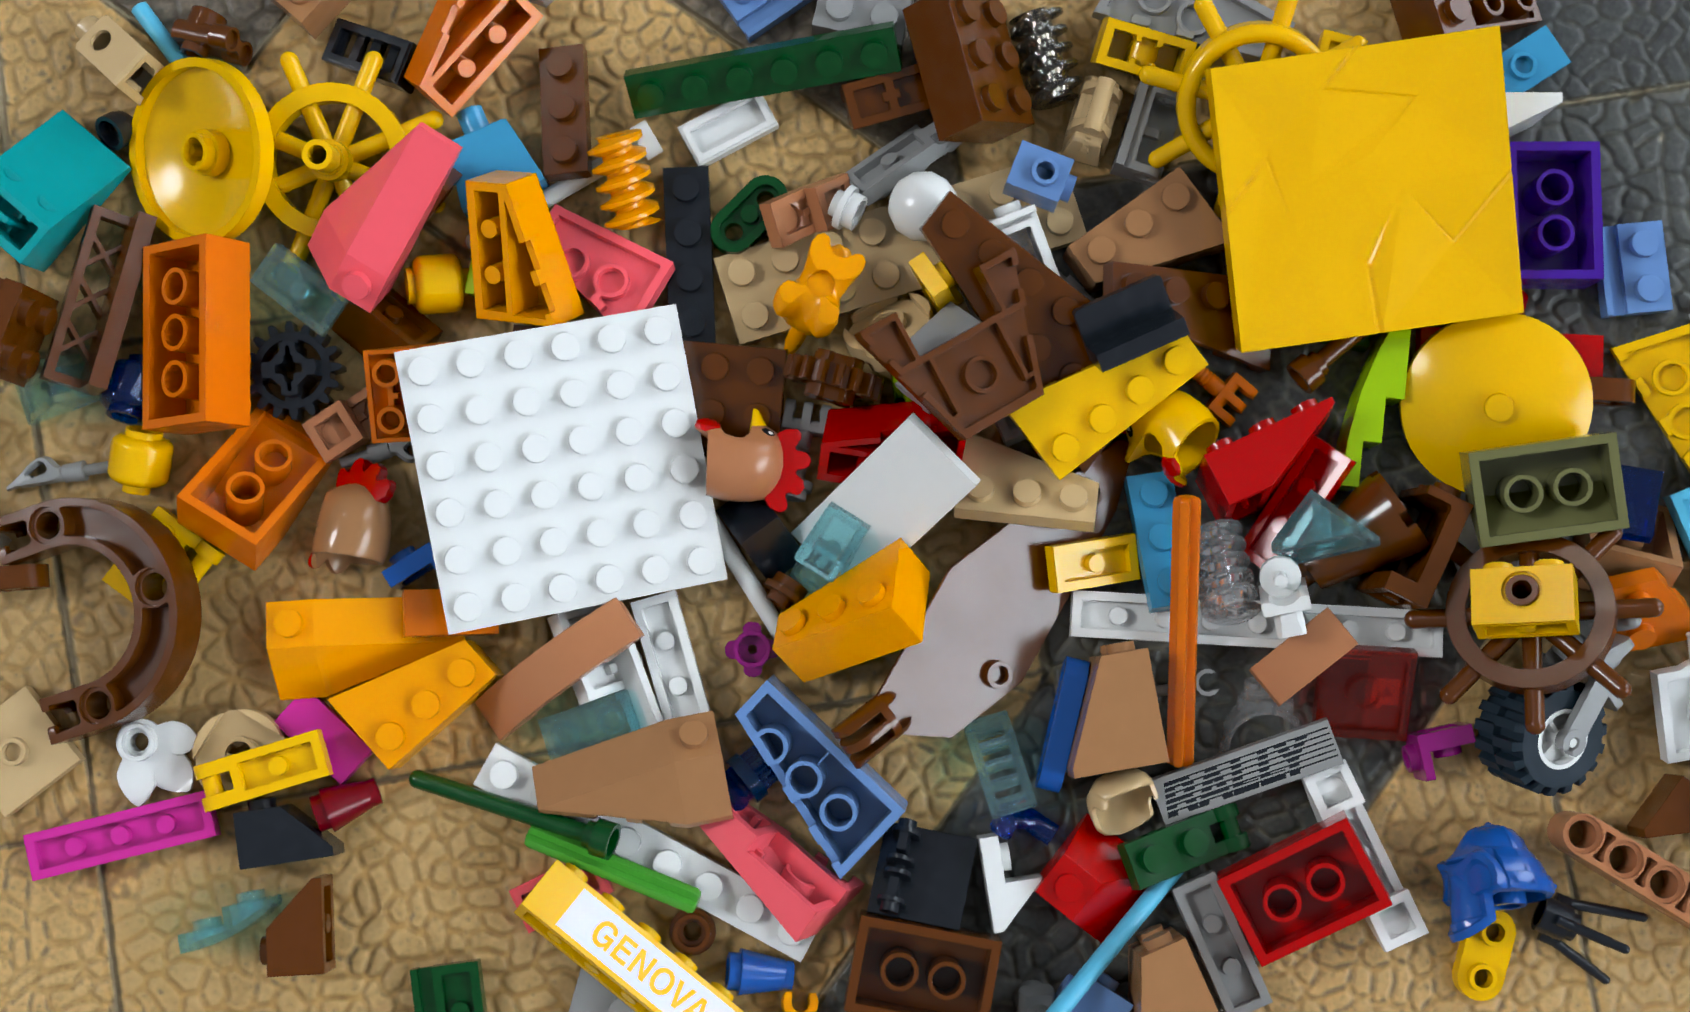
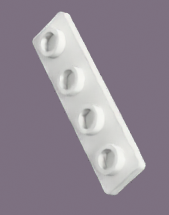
(617, 675)

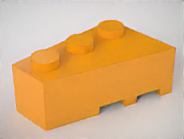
(517, 252)
(417, 701)

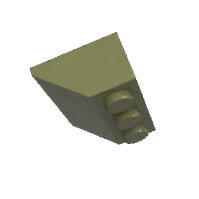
(1545, 489)

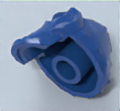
(1490, 874)

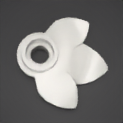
(160, 764)

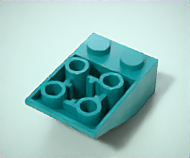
(50, 188)

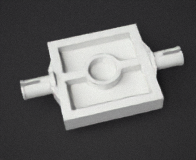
(1672, 709)

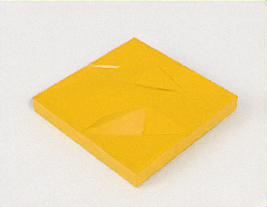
(1366, 189)

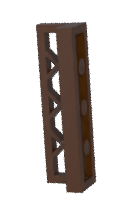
(116, 304)

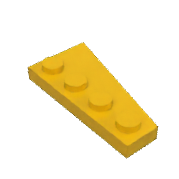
(1663, 382)
(1096, 406)

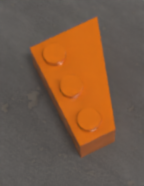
(465, 46)

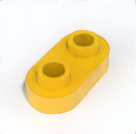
(1481, 953)

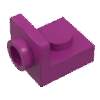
(1441, 740)

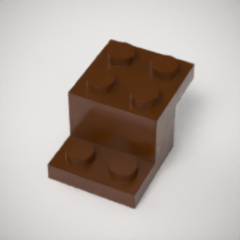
(24, 322)

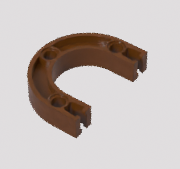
(163, 627)

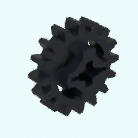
(313, 371)

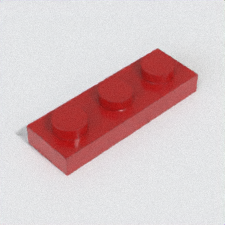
(1317, 468)

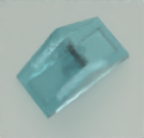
(47, 400)
(1321, 531)

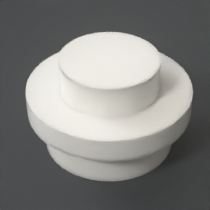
(847, 208)

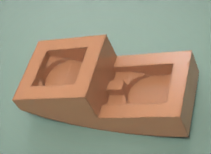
(801, 211)
(340, 427)
(1303, 657)

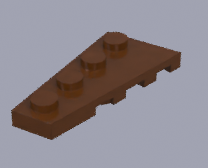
(1202, 302)

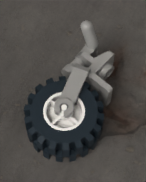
(1572, 726)

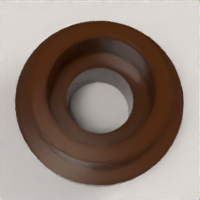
(784, 590)
(692, 946)

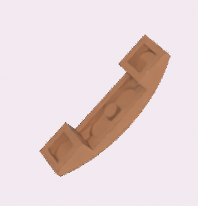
(558, 667)

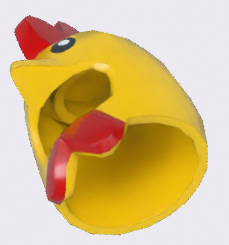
(1177, 432)

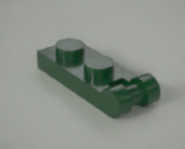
(1181, 846)

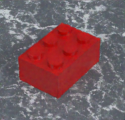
(1303, 888)

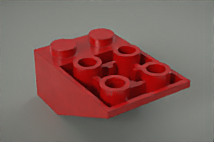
(1245, 473)

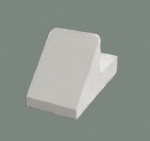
(1003, 894)

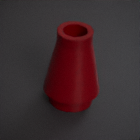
(344, 803)

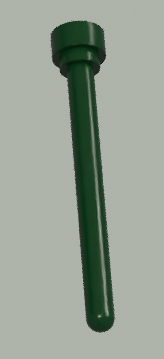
(598, 837)

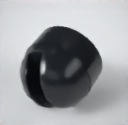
(114, 129)

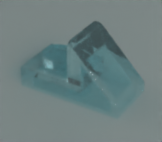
(299, 289)
(828, 548)

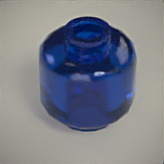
(125, 391)

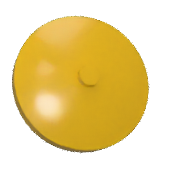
(201, 149)
(1492, 388)

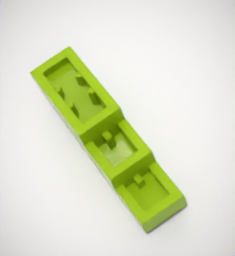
(1379, 384)

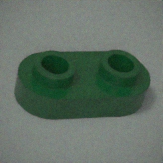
(746, 214)

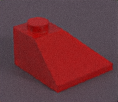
(1088, 880)

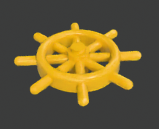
(1222, 43)
(329, 158)

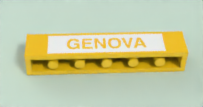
(615, 948)

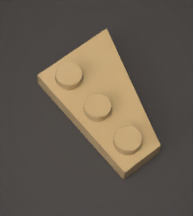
(1024, 490)

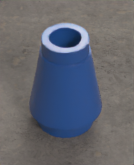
(757, 973)

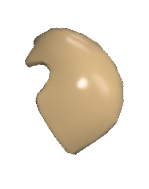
(1121, 801)

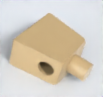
(116, 55)

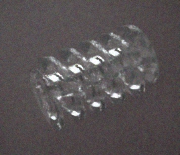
(1223, 575)

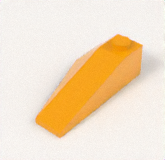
(339, 643)

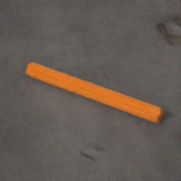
(1183, 629)

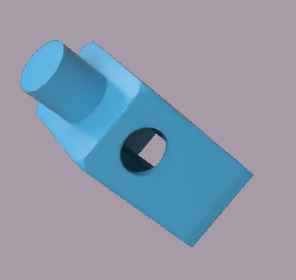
(489, 149)

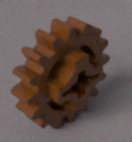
(833, 378)

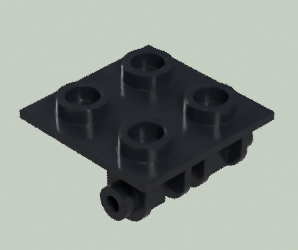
(922, 875)

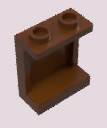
(1416, 577)

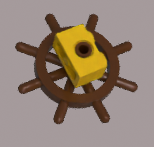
(1532, 604)

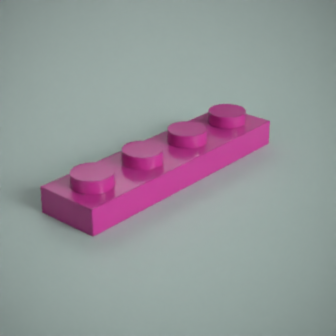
(119, 835)

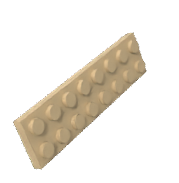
(755, 274)

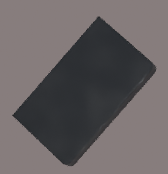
(1128, 323)

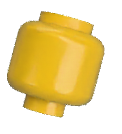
(436, 283)
(140, 460)

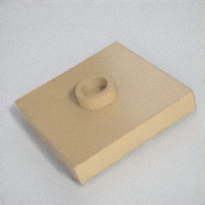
(26, 755)

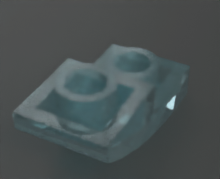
(588, 724)
(237, 917)

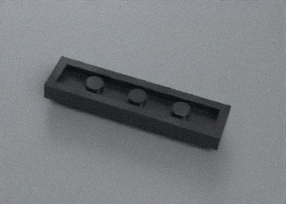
(691, 249)

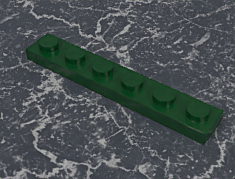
(763, 70)

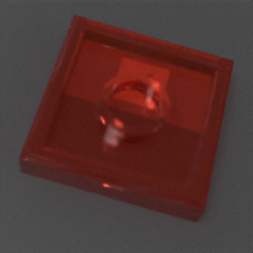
(1368, 693)

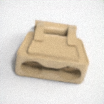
(1092, 120)

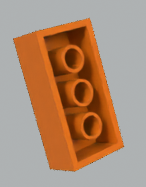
(196, 335)

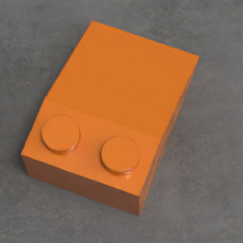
(252, 488)

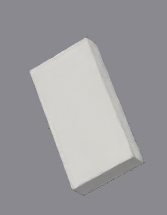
(727, 129)

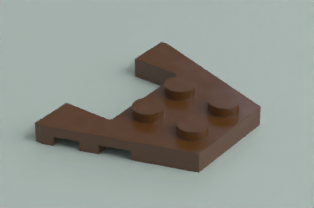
(978, 372)

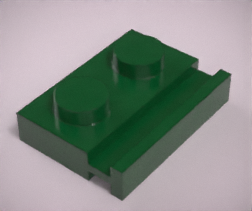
(449, 987)

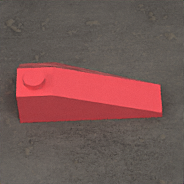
(378, 218)

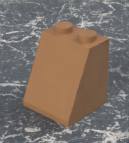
(1118, 715)
(1165, 974)

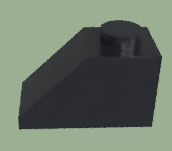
(280, 835)

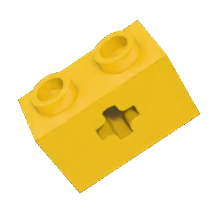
(1132, 47)

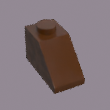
(303, 933)

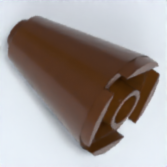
(1383, 513)

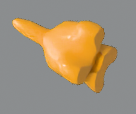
(813, 299)

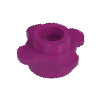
(738, 649)

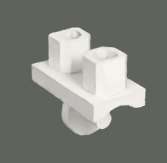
(1284, 595)

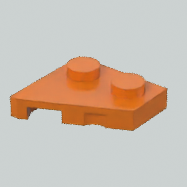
(1653, 631)

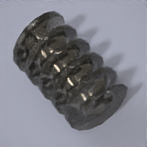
(1044, 57)

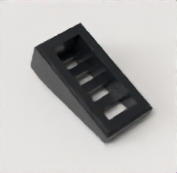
(395, 63)

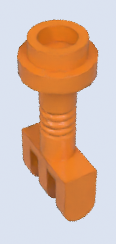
(1223, 394)

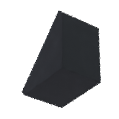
(761, 535)

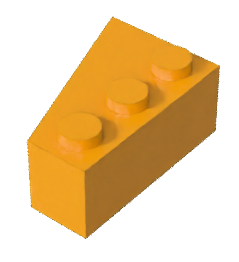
(857, 616)

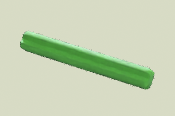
(616, 870)

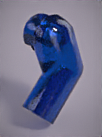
(1028, 820)

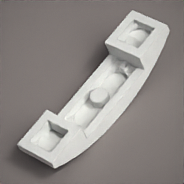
(1338, 791)

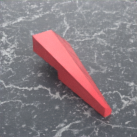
(781, 872)

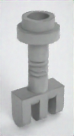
(808, 429)

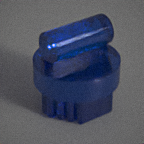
(748, 778)

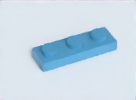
(1150, 511)

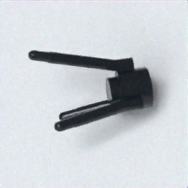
(1557, 920)

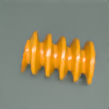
(624, 180)

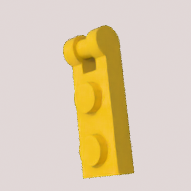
(265, 770)

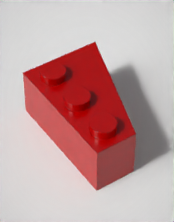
(857, 431)

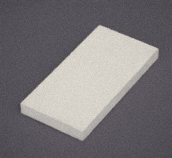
(899, 489)

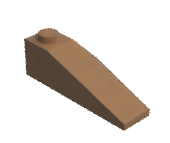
(650, 774)

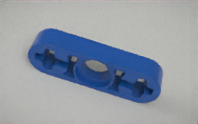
(1062, 724)

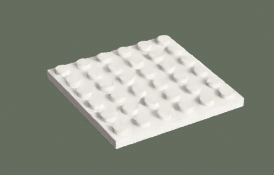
(560, 467)

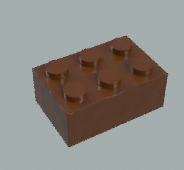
(969, 69)
(920, 967)

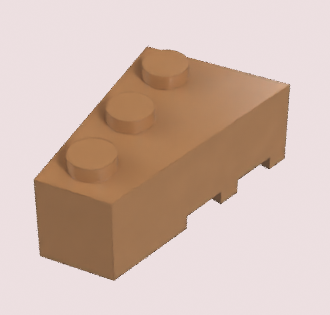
(1157, 229)

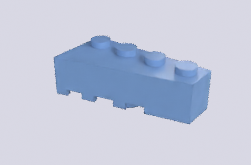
(839, 803)

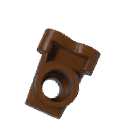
(207, 34)

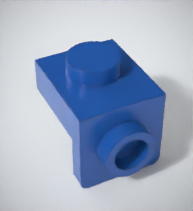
(409, 566)

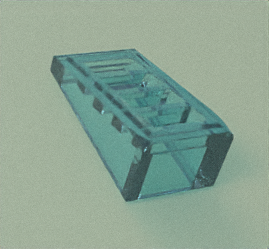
(988, 727)

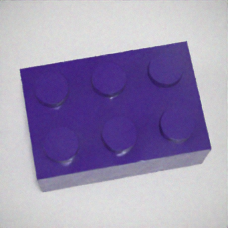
(1558, 213)

